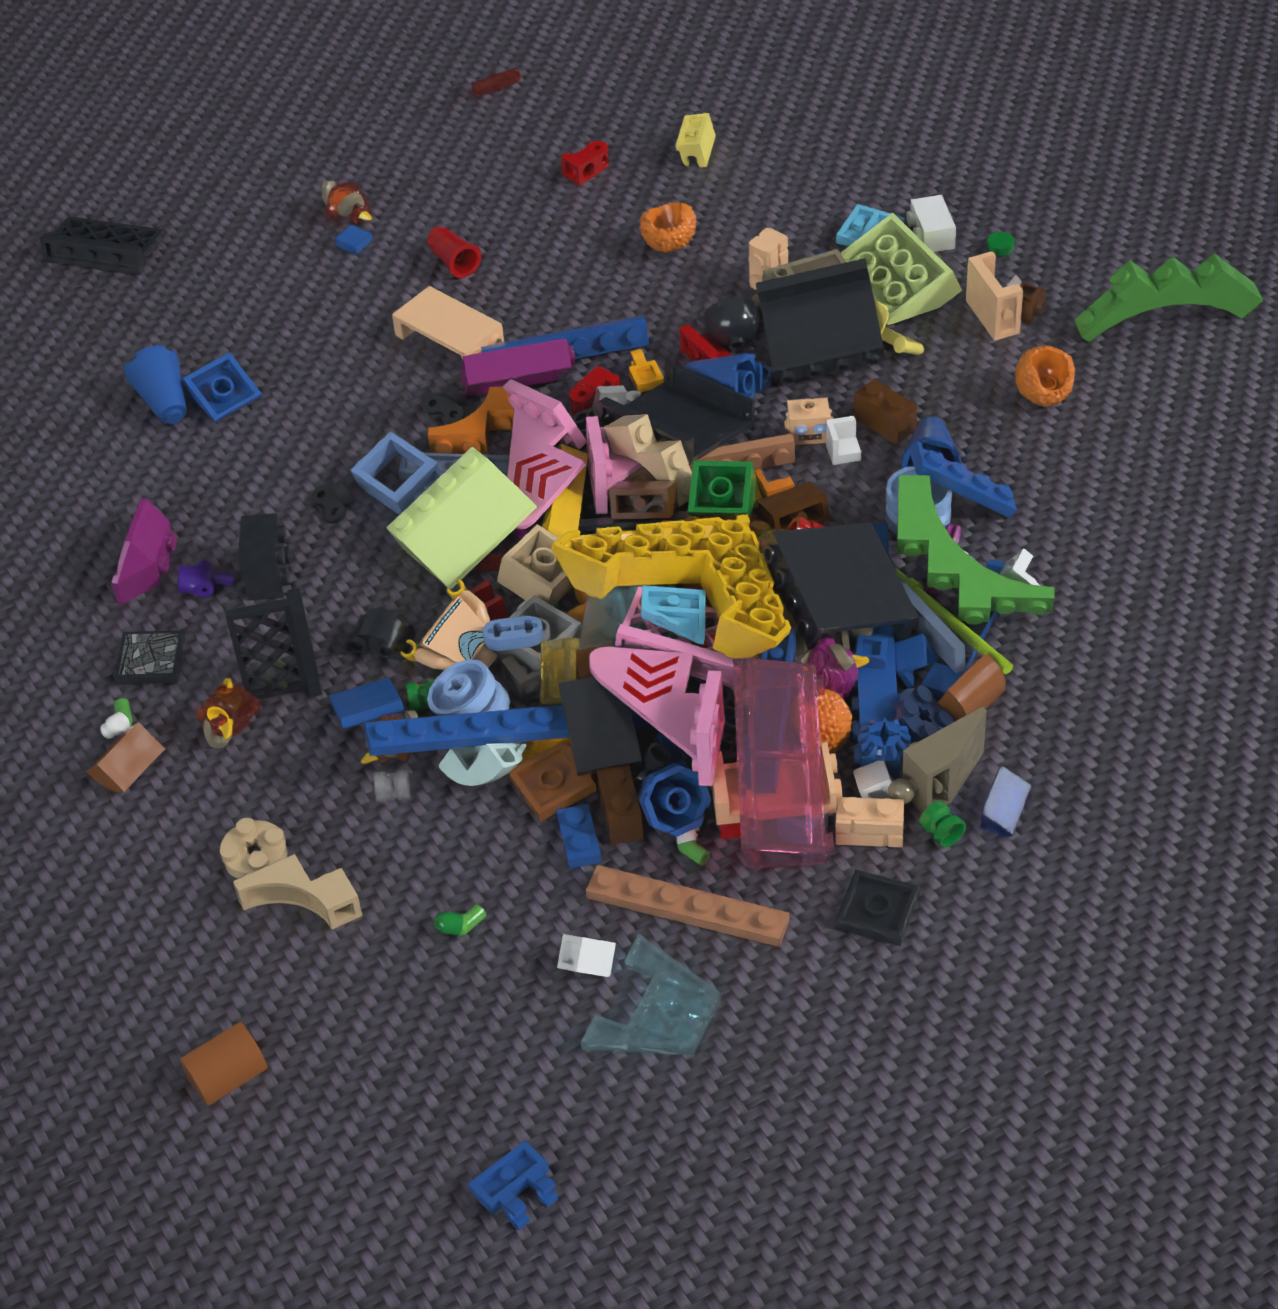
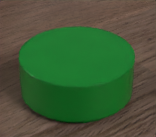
(1000, 243)

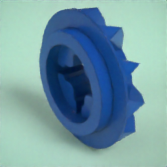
(872, 746)

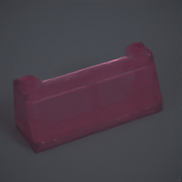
(780, 764)

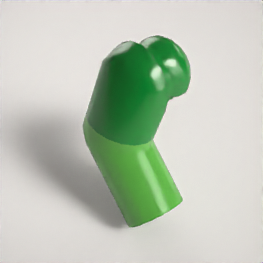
(458, 923)

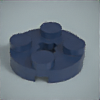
(918, 704)

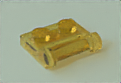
(557, 666)

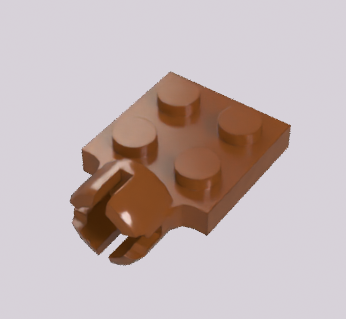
(551, 781)

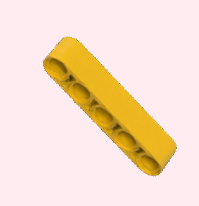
(564, 512)

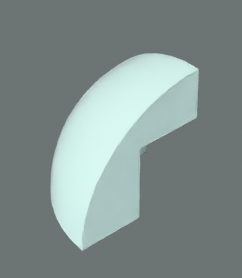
(481, 763)

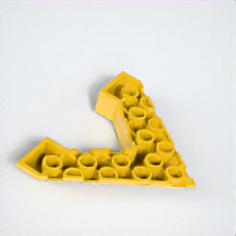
(702, 551)

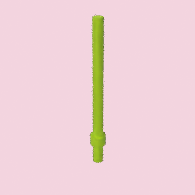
(956, 625)

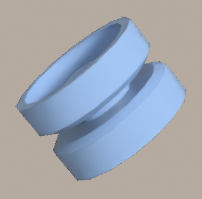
(941, 497)
(467, 689)

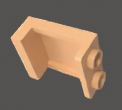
(994, 306)

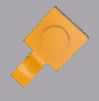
(644, 374)

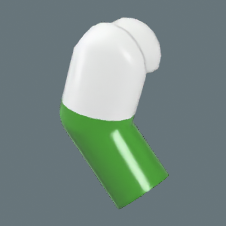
(118, 722)
(687, 845)

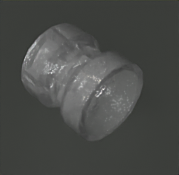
(384, 786)

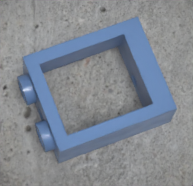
(379, 457)

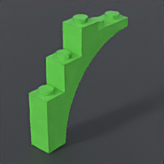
(1173, 283)
(950, 567)

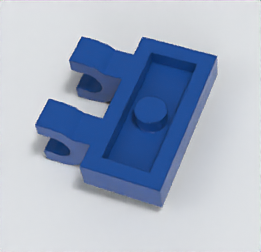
(509, 1177)

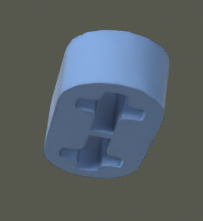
(513, 633)

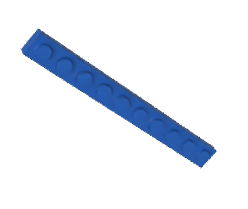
(471, 730)

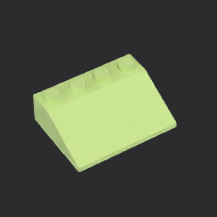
(903, 270)
(461, 518)

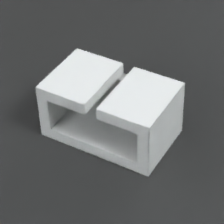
(932, 222)

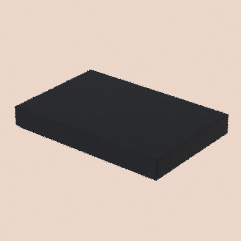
(598, 727)

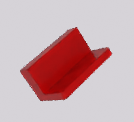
(699, 346)

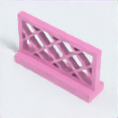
(651, 639)

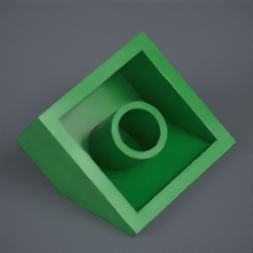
(722, 488)

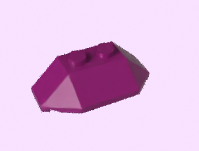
(144, 553)

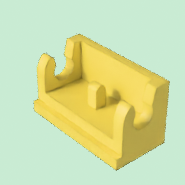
(696, 138)

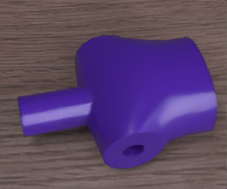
(201, 579)

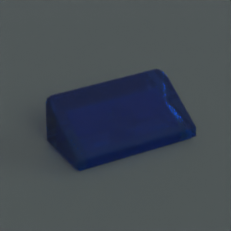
(1004, 803)

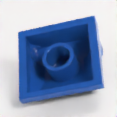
(221, 387)

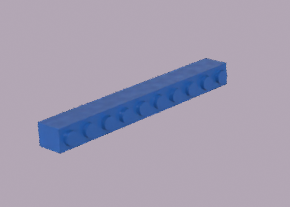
(876, 686)

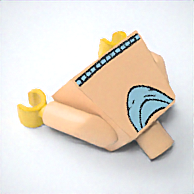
(455, 634)

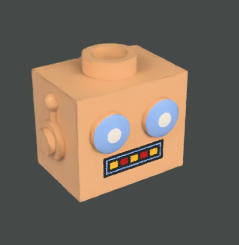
(807, 420)

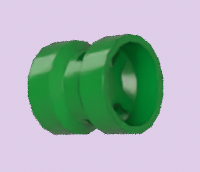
(414, 693)
(944, 825)

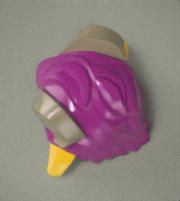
(836, 665)

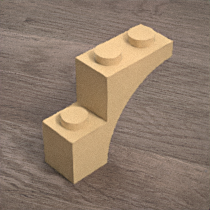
(665, 460)
(286, 882)

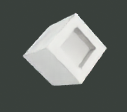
(842, 440)
(1016, 568)
(873, 780)
(586, 955)

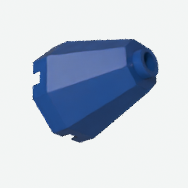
(673, 799)

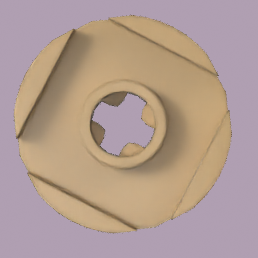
(247, 835)

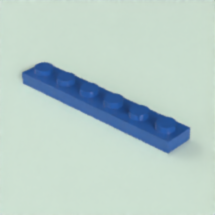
(591, 339)

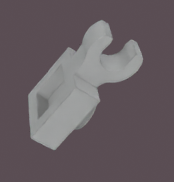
(616, 393)

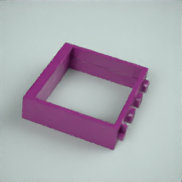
(524, 364)

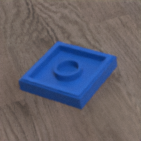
(366, 702)

